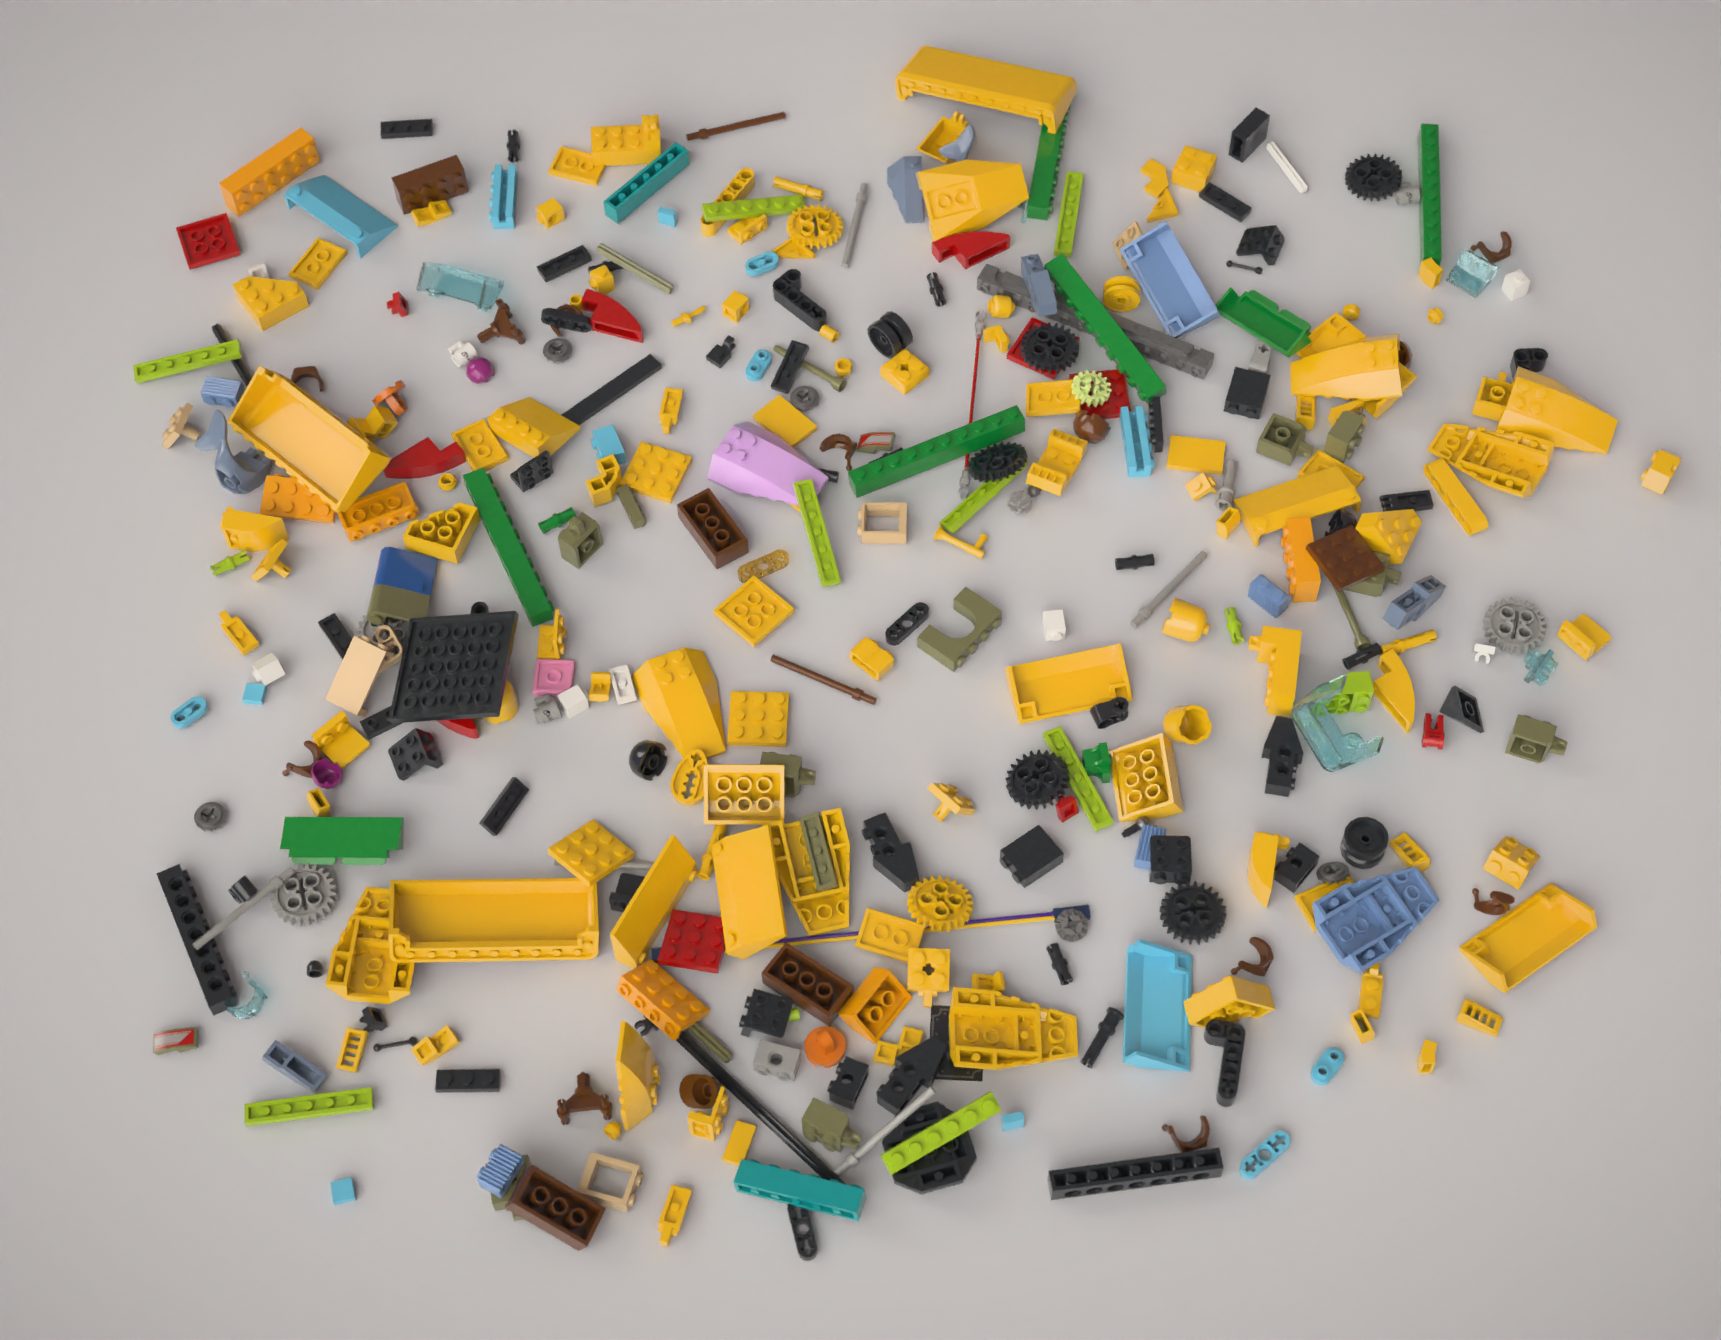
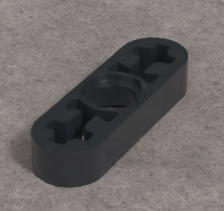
(556, 318)
(909, 615)
(794, 1224)

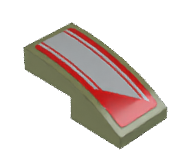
(876, 441)
(175, 1039)

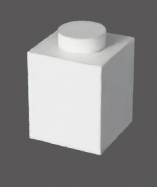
(1515, 285)
(1054, 625)
(267, 669)
(573, 701)

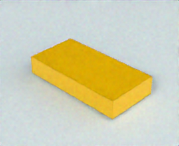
(739, 1143)

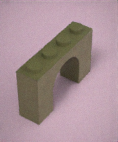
(954, 651)

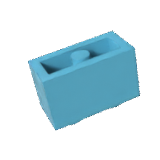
(608, 443)

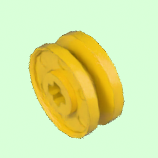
(1121, 293)

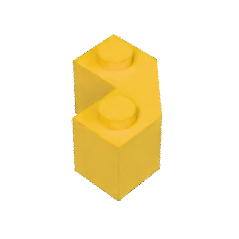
(377, 424)
(1661, 471)
(603, 487)

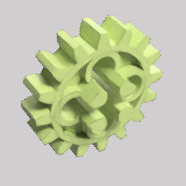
(1099, 384)

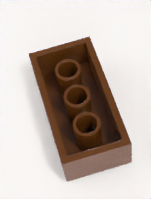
(430, 184)
(712, 528)
(807, 983)
(555, 1208)

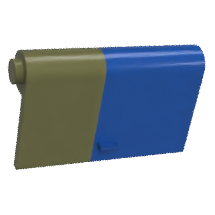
(401, 585)

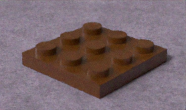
(1345, 558)

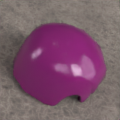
(479, 370)
(326, 774)

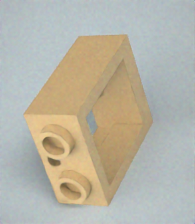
(883, 509)
(590, 1173)

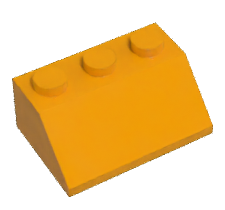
(875, 1004)

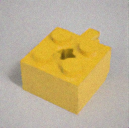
(1492, 397)
(928, 984)

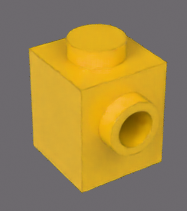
(601, 280)

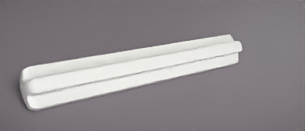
(1287, 167)

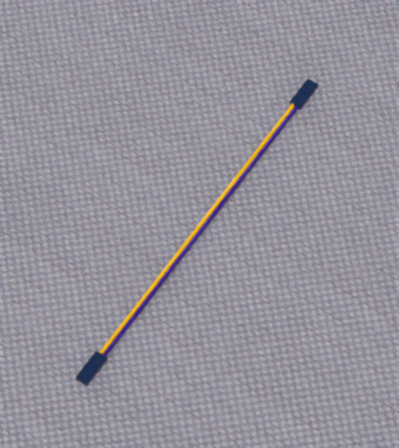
(970, 924)

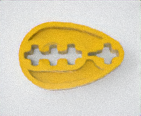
(680, 779)

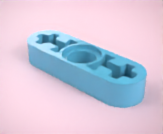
(1279, 1150)

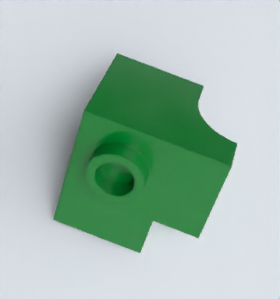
(1098, 762)

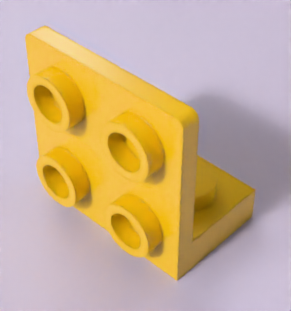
(551, 639)
(340, 740)
(709, 1126)

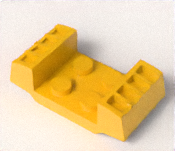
(1057, 462)

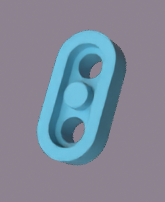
(760, 263)
(760, 361)
(188, 712)
(1327, 1064)

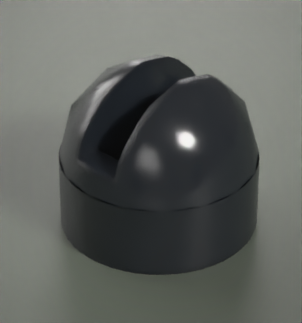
(314, 969)

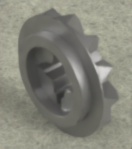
(557, 344)
(802, 392)
(208, 809)
(1339, 870)
(1068, 934)

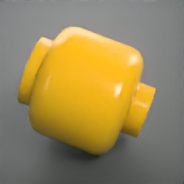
(1001, 306)

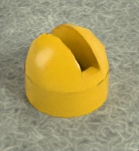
(612, 1130)

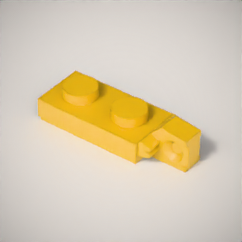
(670, 408)
(238, 633)
(1371, 992)
(673, 1213)

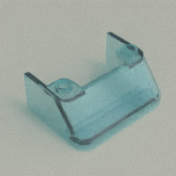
(459, 284)
(1322, 733)

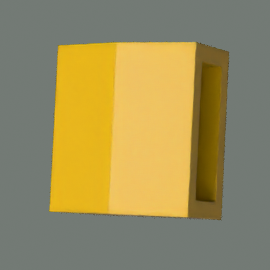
(1430, 273)
(1228, 522)
(315, 796)
(1369, 1034)
(1426, 1057)

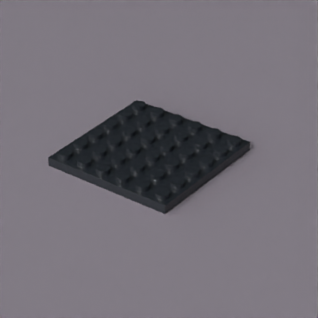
(454, 667)

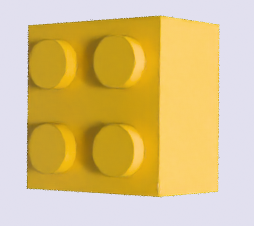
(1194, 168)

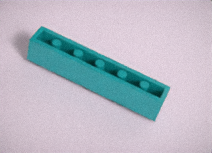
(646, 182)
(800, 1189)

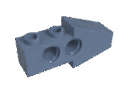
(1038, 285)
(1414, 602)

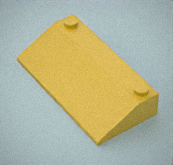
(1339, 331)
(1298, 498)
(1067, 683)
(749, 891)
(653, 903)
(1529, 937)

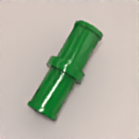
(556, 520)

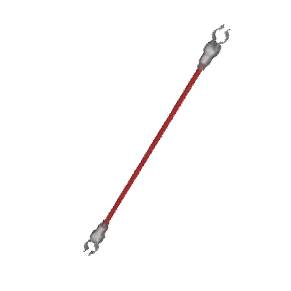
(979, 327)

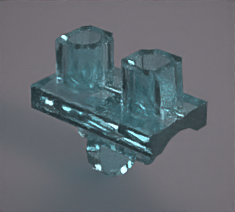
(1544, 661)

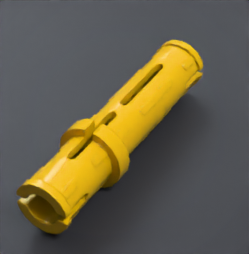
(805, 190)
(1400, 645)
(707, 858)

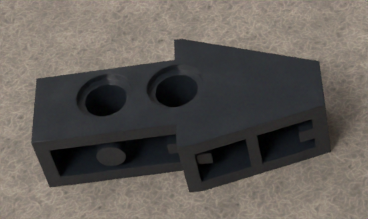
(1282, 741)
(901, 866)
(925, 1061)

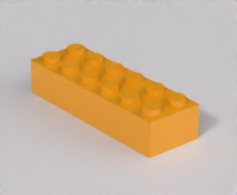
(269, 172)

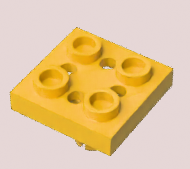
(950, 801)

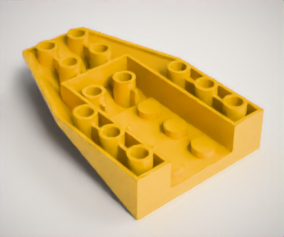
(970, 194)

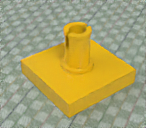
(271, 561)

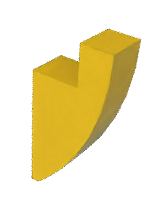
(1395, 689)

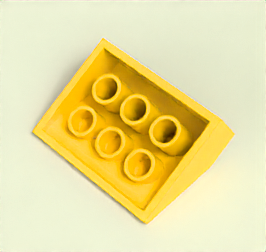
(531, 427)
(1146, 779)
(744, 793)

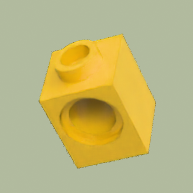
(550, 213)
(735, 306)

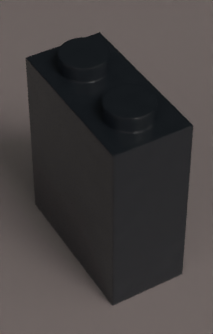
(1249, 135)
(1247, 393)
(1031, 856)

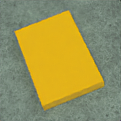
(576, 166)
(317, 263)
(1051, 398)
(785, 421)
(480, 446)
(1196, 454)
(1321, 461)
(1306, 898)
(888, 935)

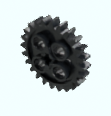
(1373, 177)
(1049, 348)
(997, 462)
(1037, 779)
(1192, 912)

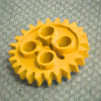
(801, 226)
(940, 903)

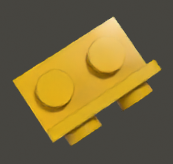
(747, 228)

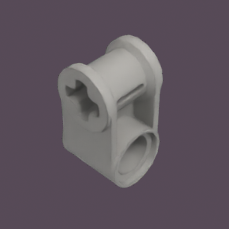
(1260, 358)

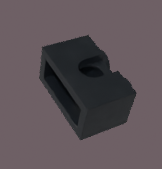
(1291, 876)
(848, 1093)

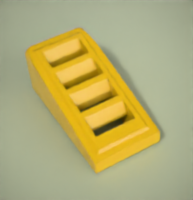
(1335, 412)
(1305, 413)
(1421, 860)
(1482, 1012)
(363, 1035)

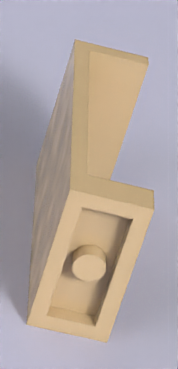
(357, 674)

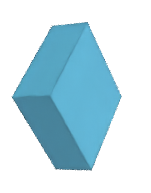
(667, 216)
(254, 694)
(1012, 1121)
(343, 1191)

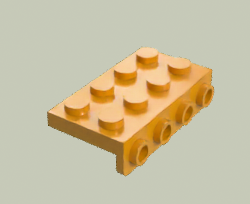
(291, 500)
(378, 511)
(661, 998)

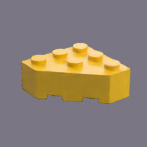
(270, 299)
(443, 532)
(1389, 532)
(1229, 1001)

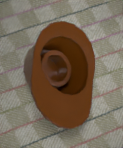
(699, 1090)

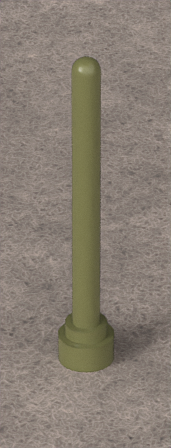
(838, 383)
(1361, 640)

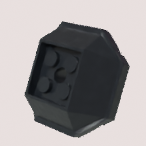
(932, 1172)

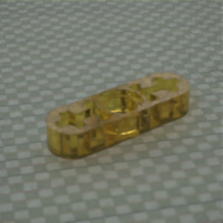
(778, 565)

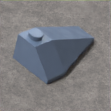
(905, 187)

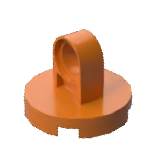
(392, 398)
(825, 1046)

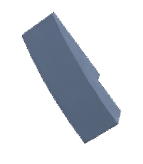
(294, 1066)

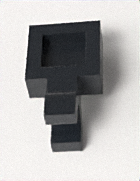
(721, 354)

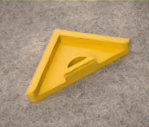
(1164, 208)
(790, 249)

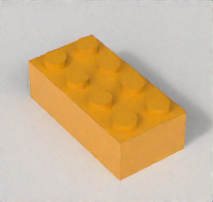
(1301, 567)

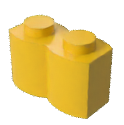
(871, 658)

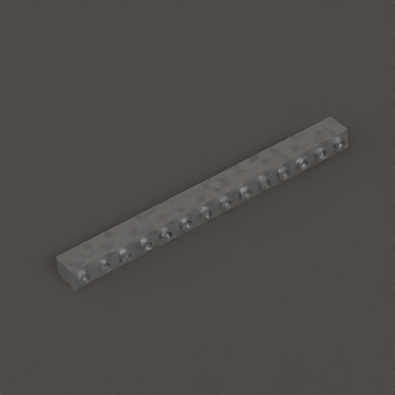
(1148, 341)

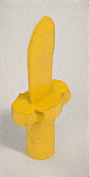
(687, 317)

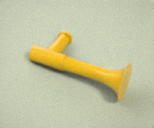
(974, 550)

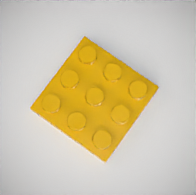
(656, 472)
(753, 611)
(758, 719)
(591, 853)

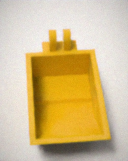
(942, 134)
(251, 530)
(1262, 863)

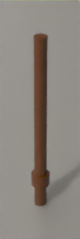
(703, 133)
(856, 693)

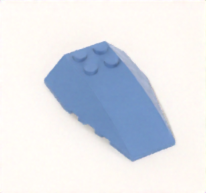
(1373, 916)

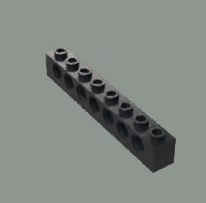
(217, 1000)
(1135, 1173)

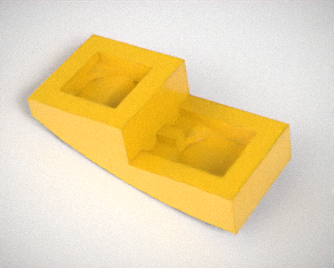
(434, 212)
(436, 1046)

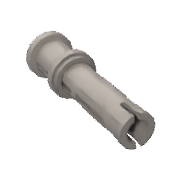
(1226, 491)

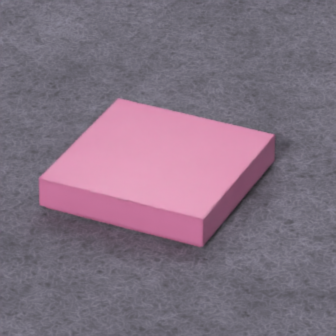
(553, 676)

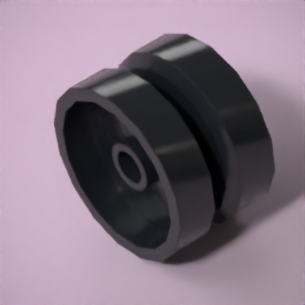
(890, 334)
(1364, 842)

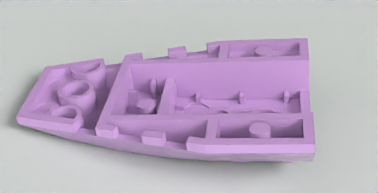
(761, 465)

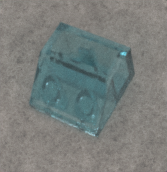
(1472, 273)

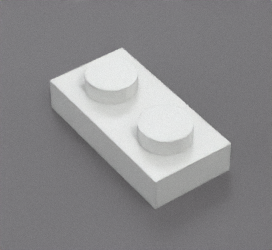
(622, 684)

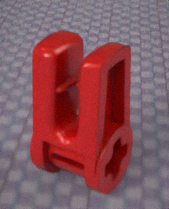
(1432, 737)

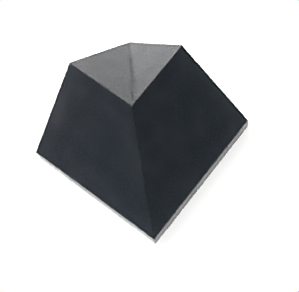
(1462, 708)

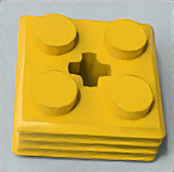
(904, 371)

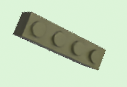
(630, 506)

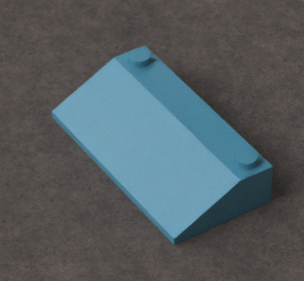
(341, 212)
(1154, 1010)

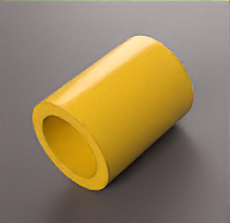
(576, 301)
(829, 333)

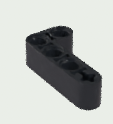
(787, 294)
(1528, 358)
(1228, 1064)

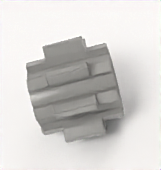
(1019, 502)

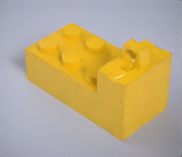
(626, 143)
(1281, 651)

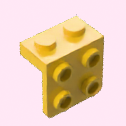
(1583, 636)
(1511, 861)

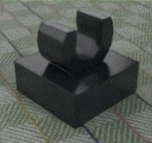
(373, 1018)

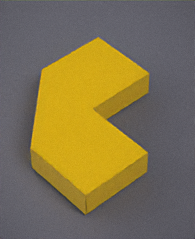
(1159, 181)
(887, 1052)

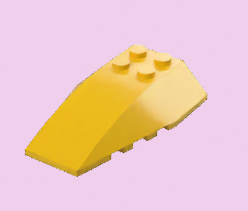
(1354, 370)
(1555, 414)
(1497, 458)
(683, 700)
(817, 910)
(361, 959)
(1005, 1032)
(636, 1075)

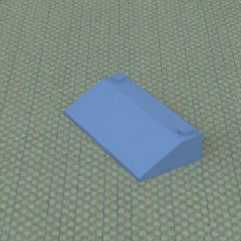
(1169, 281)

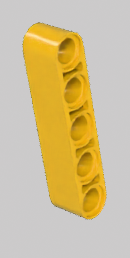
(737, 189)
(1455, 496)

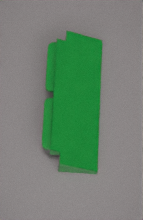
(1263, 320)
(349, 838)

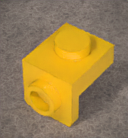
(996, 334)
(1201, 486)
(600, 686)
(988, 982)

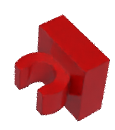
(398, 304)
(1066, 808)

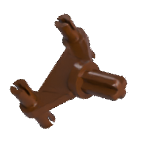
(502, 326)
(584, 1100)

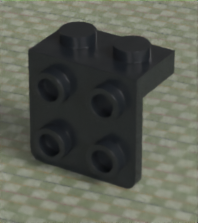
(1262, 240)
(533, 471)
(414, 752)
(1170, 859)
(625, 891)
(766, 1014)

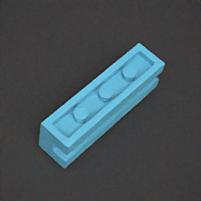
(504, 197)
(1135, 442)

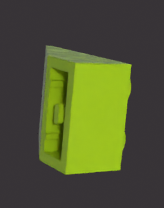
(1355, 695)

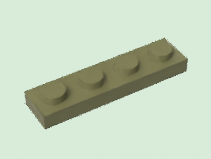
(818, 852)

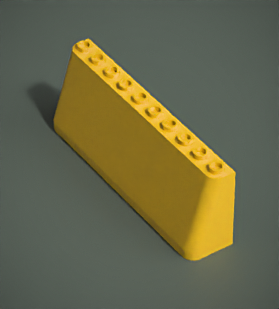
(988, 84)
(307, 439)
(492, 920)

